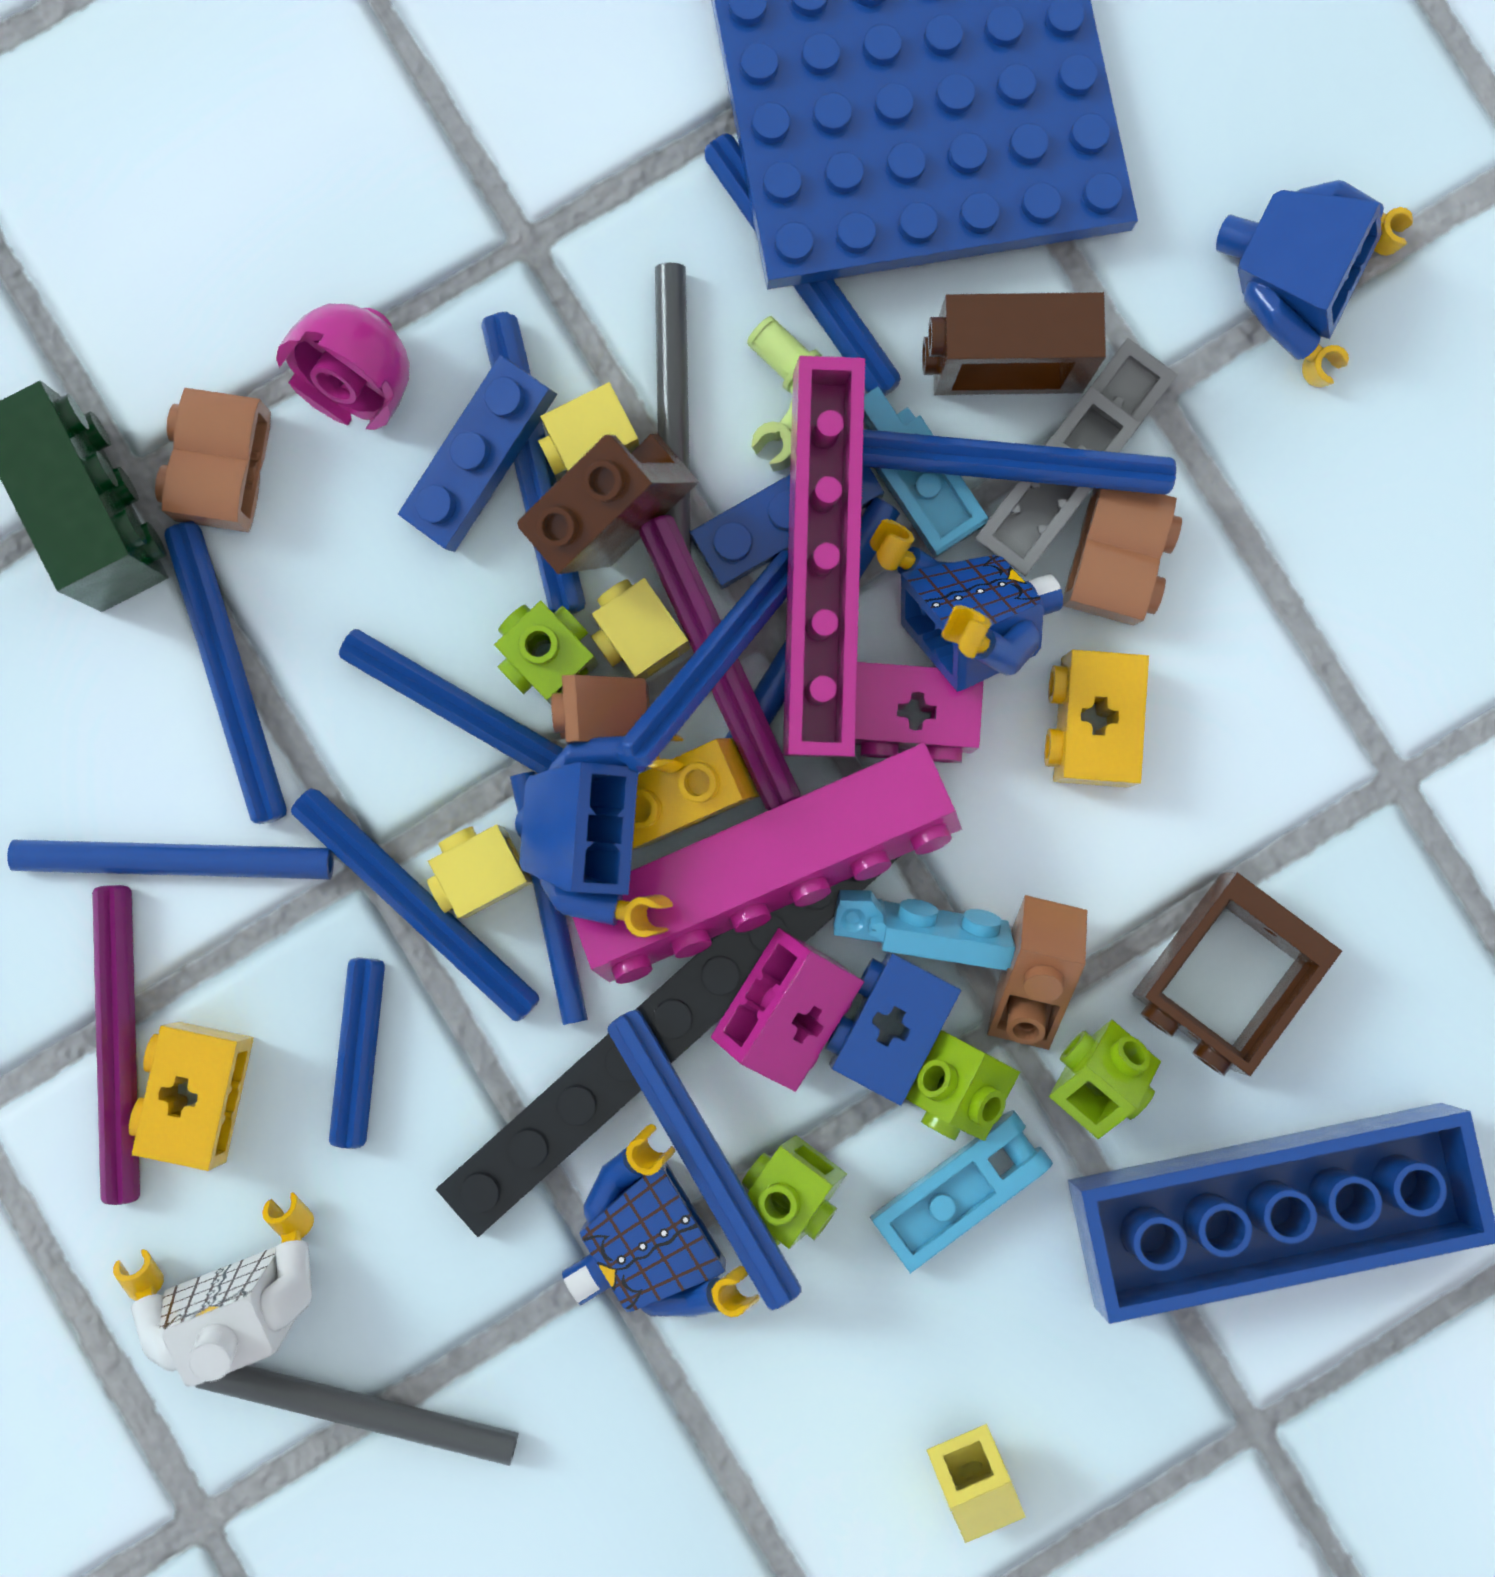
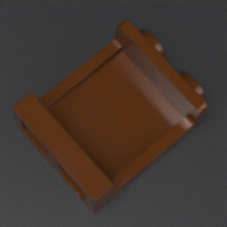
(604, 502)

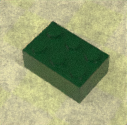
(75, 500)

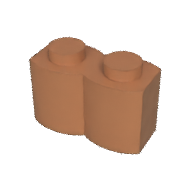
(214, 459)
(1121, 555)

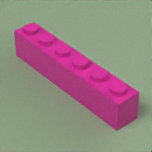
(824, 557)
(778, 861)

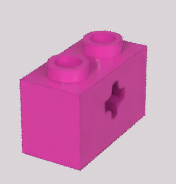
(889, 688)
(786, 1010)

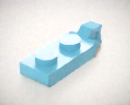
(934, 503)
(924, 931)

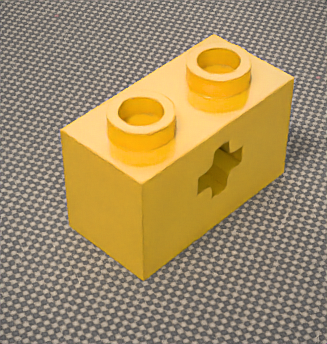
(1120, 692)
(705, 786)
(215, 1070)

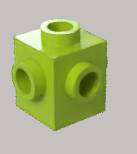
(529, 629)
(1105, 1078)
(961, 1088)
(794, 1191)

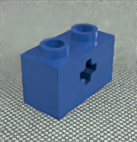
(893, 1064)

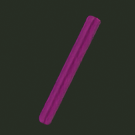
(733, 690)
(115, 1042)

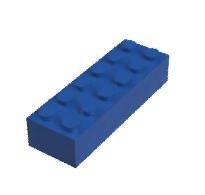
(1282, 1211)

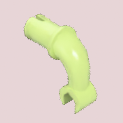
(781, 353)

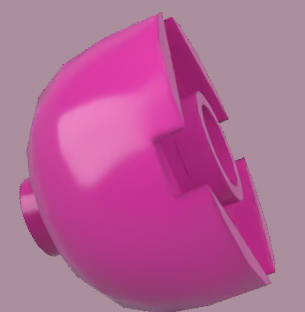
(347, 363)

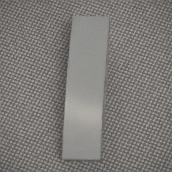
(1099, 422)

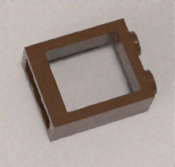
(1015, 343)
(1305, 945)

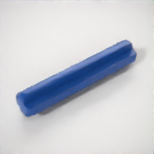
(356, 1053)

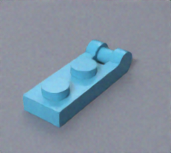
(959, 1193)

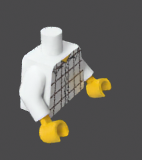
(229, 1313)

